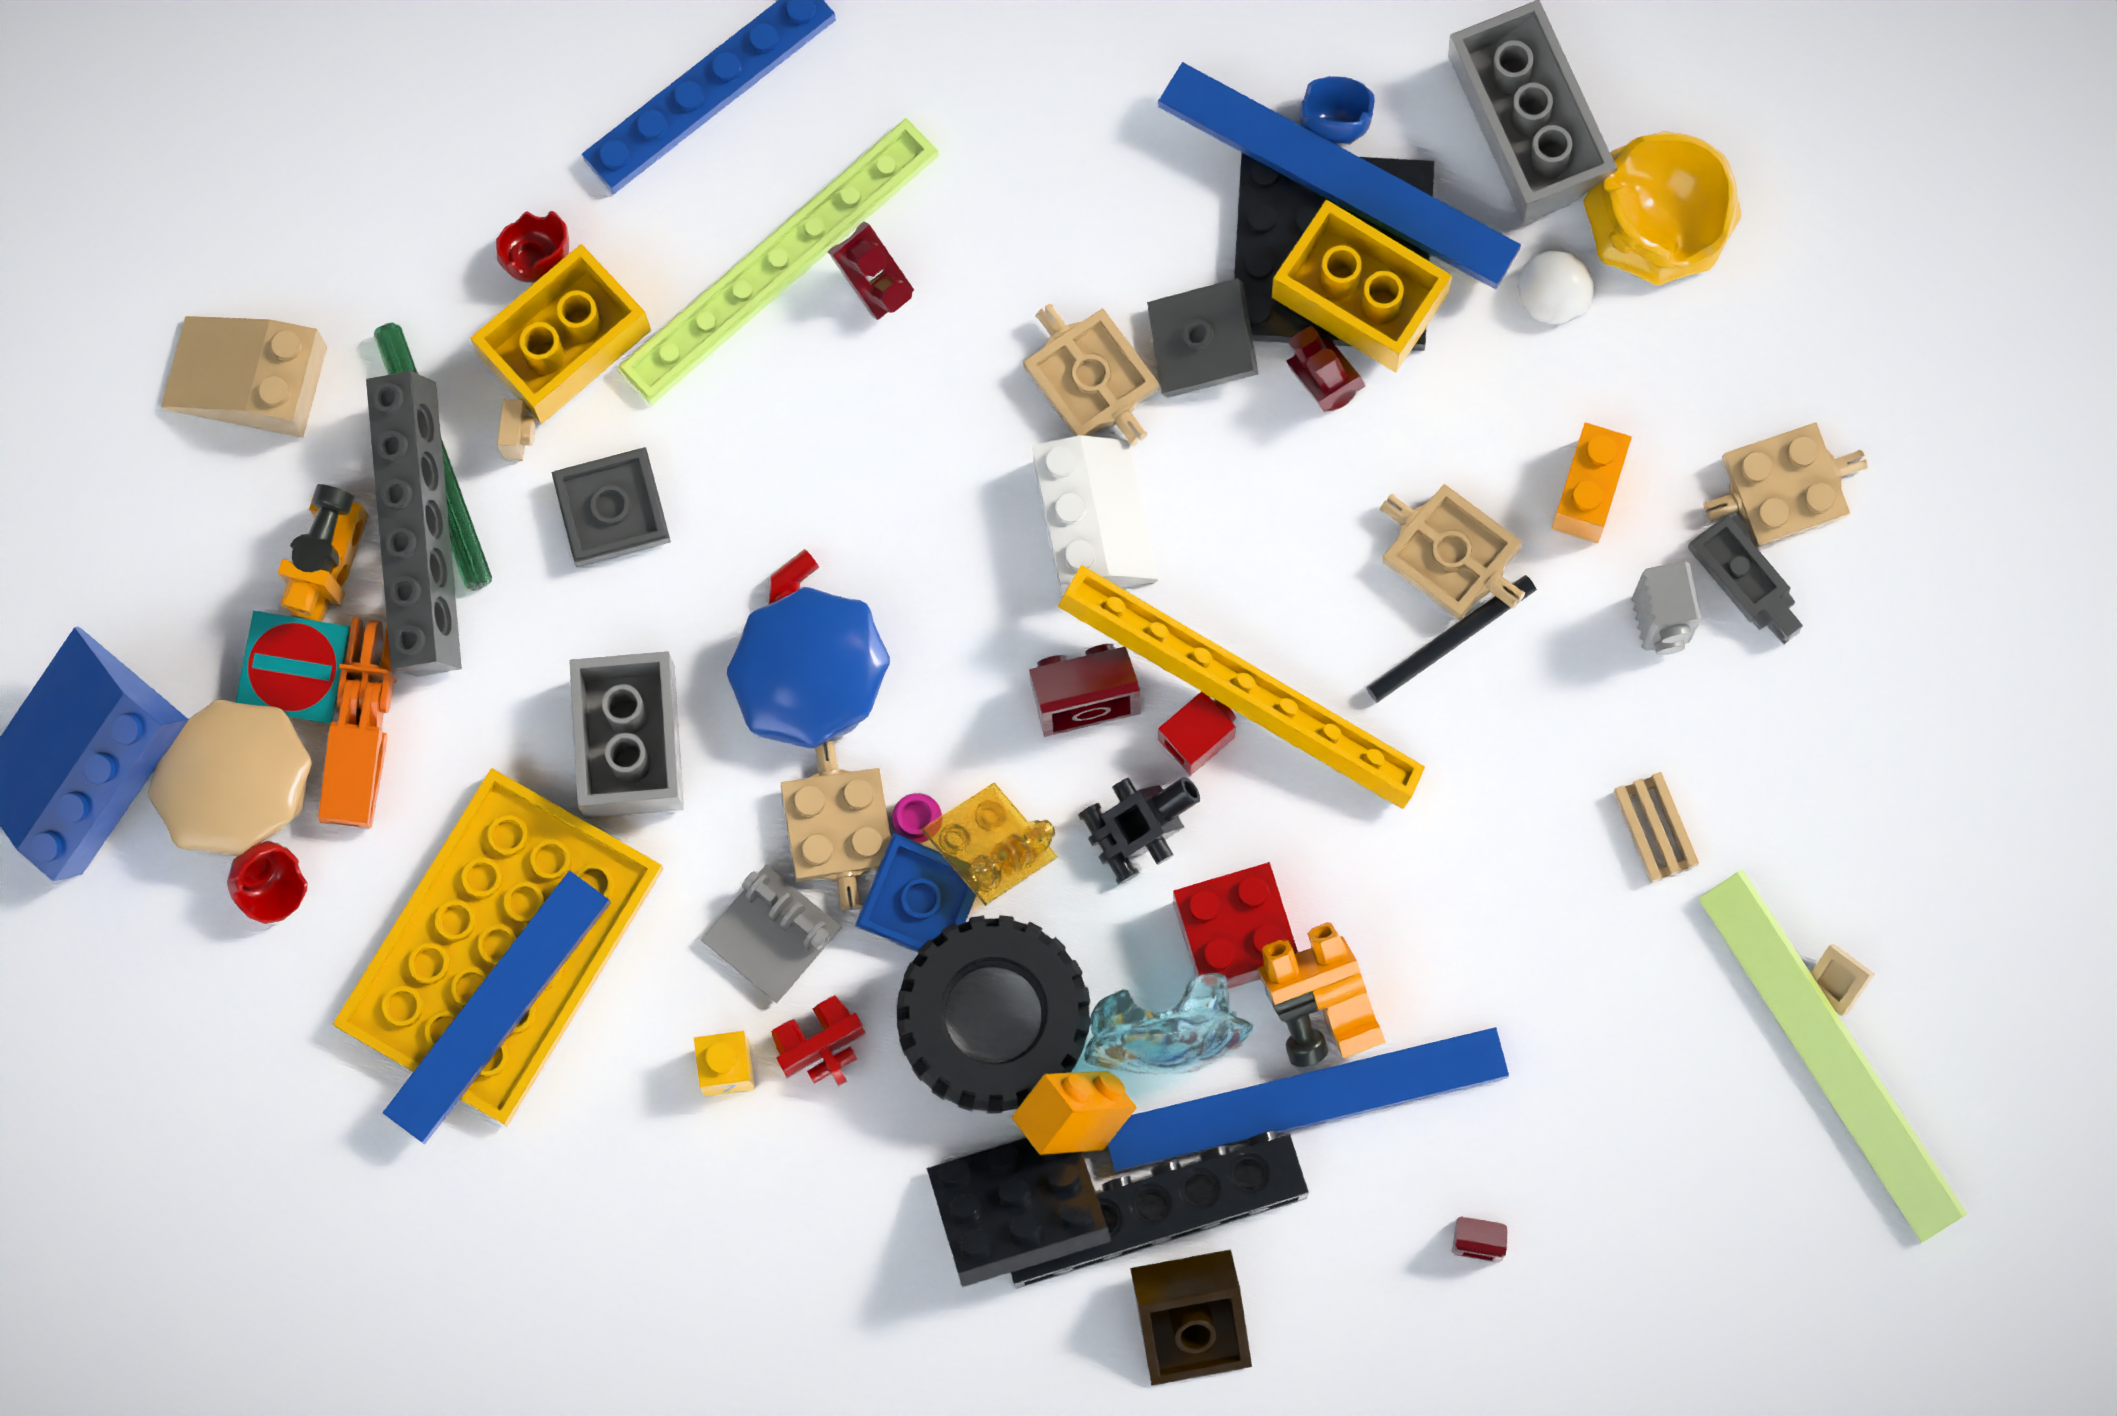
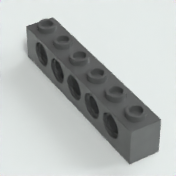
(413, 524)

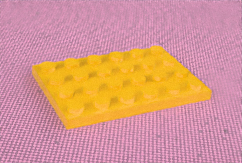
(466, 916)

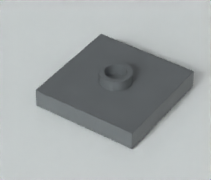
(1202, 338)
(611, 507)

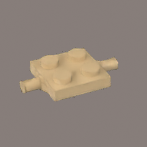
(1091, 374)
(1785, 485)
(1451, 551)
(836, 824)

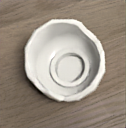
(1555, 287)

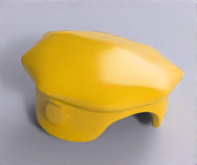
(1664, 207)

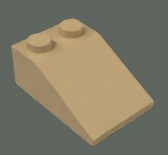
(246, 372)

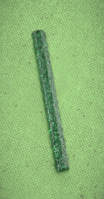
(463, 536)

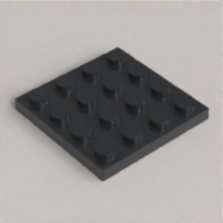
(1271, 222)

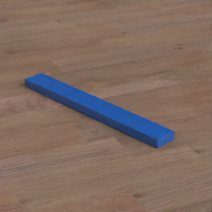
(1339, 175)
(1309, 1099)

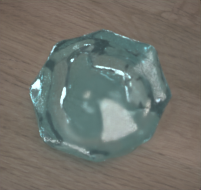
(1170, 1041)

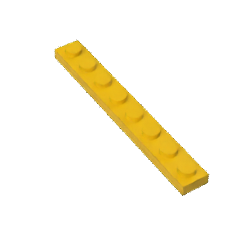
(1242, 687)

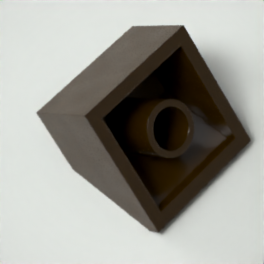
(1191, 1317)

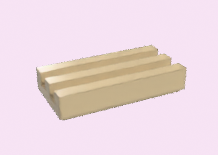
(1640, 788)

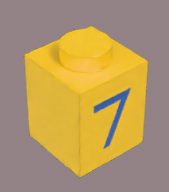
(724, 1063)

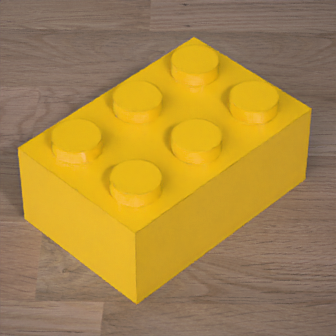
(1361, 286)
(561, 333)

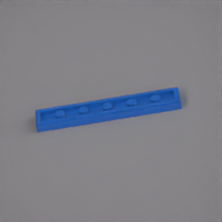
(496, 1007)

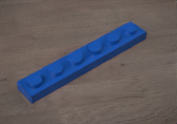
(706, 90)

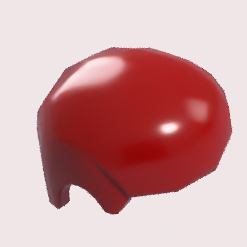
(532, 246)
(266, 882)

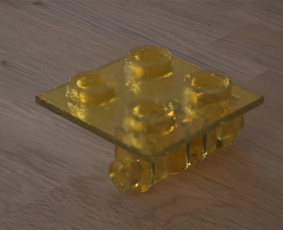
(991, 843)

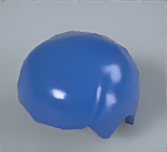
(1337, 109)

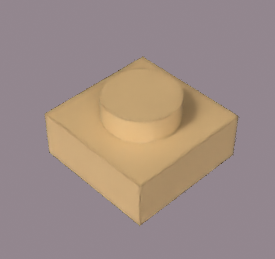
(515, 429)
(1841, 978)

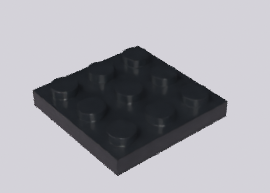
(1015, 1209)

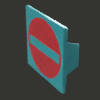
(293, 665)

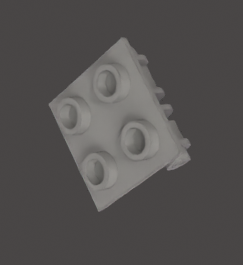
(771, 933)

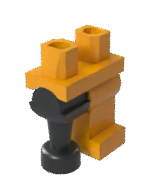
(323, 554)
(1317, 980)

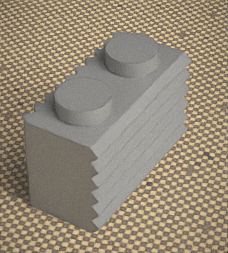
(1666, 608)

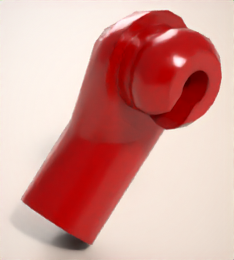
(790, 575)

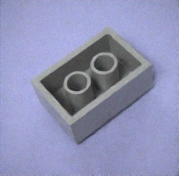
(626, 734)

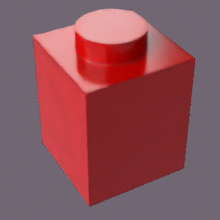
(1197, 732)

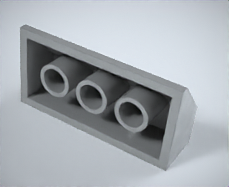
(1530, 110)

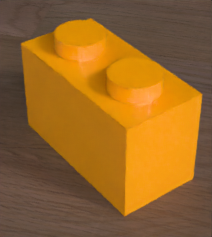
(1591, 482)
(1074, 1112)

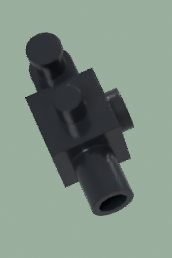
(1139, 823)

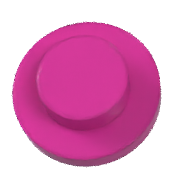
(913, 814)

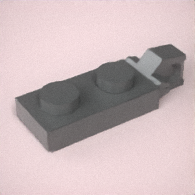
(1747, 578)

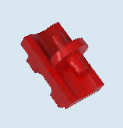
(839, 1030)

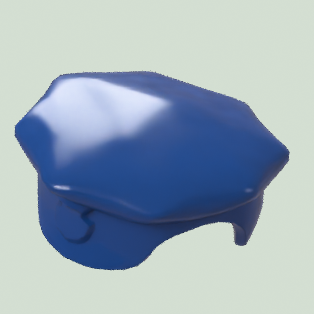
(808, 667)

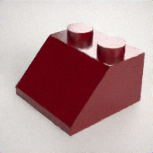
(1085, 689)

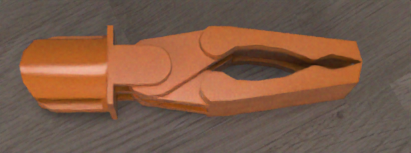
(356, 741)

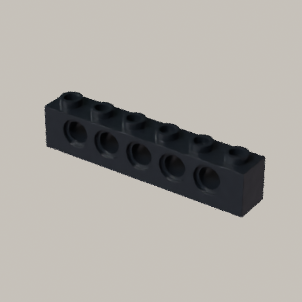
(1281, 1186)

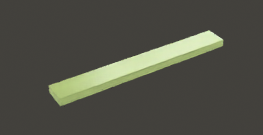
(778, 261)
(1832, 1056)

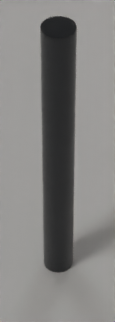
(1444, 643)

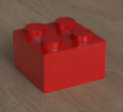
(1231, 921)

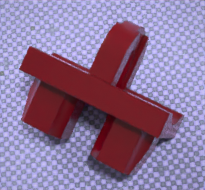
(864, 256)
(1323, 370)

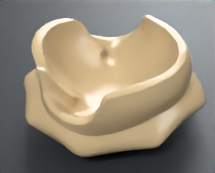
(231, 778)

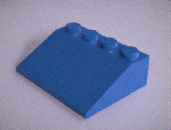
(79, 755)

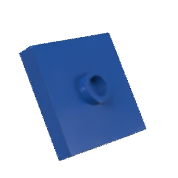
(914, 895)

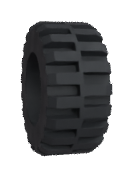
(976, 946)

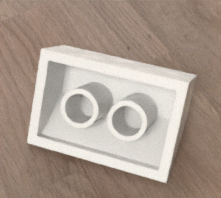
(1094, 510)

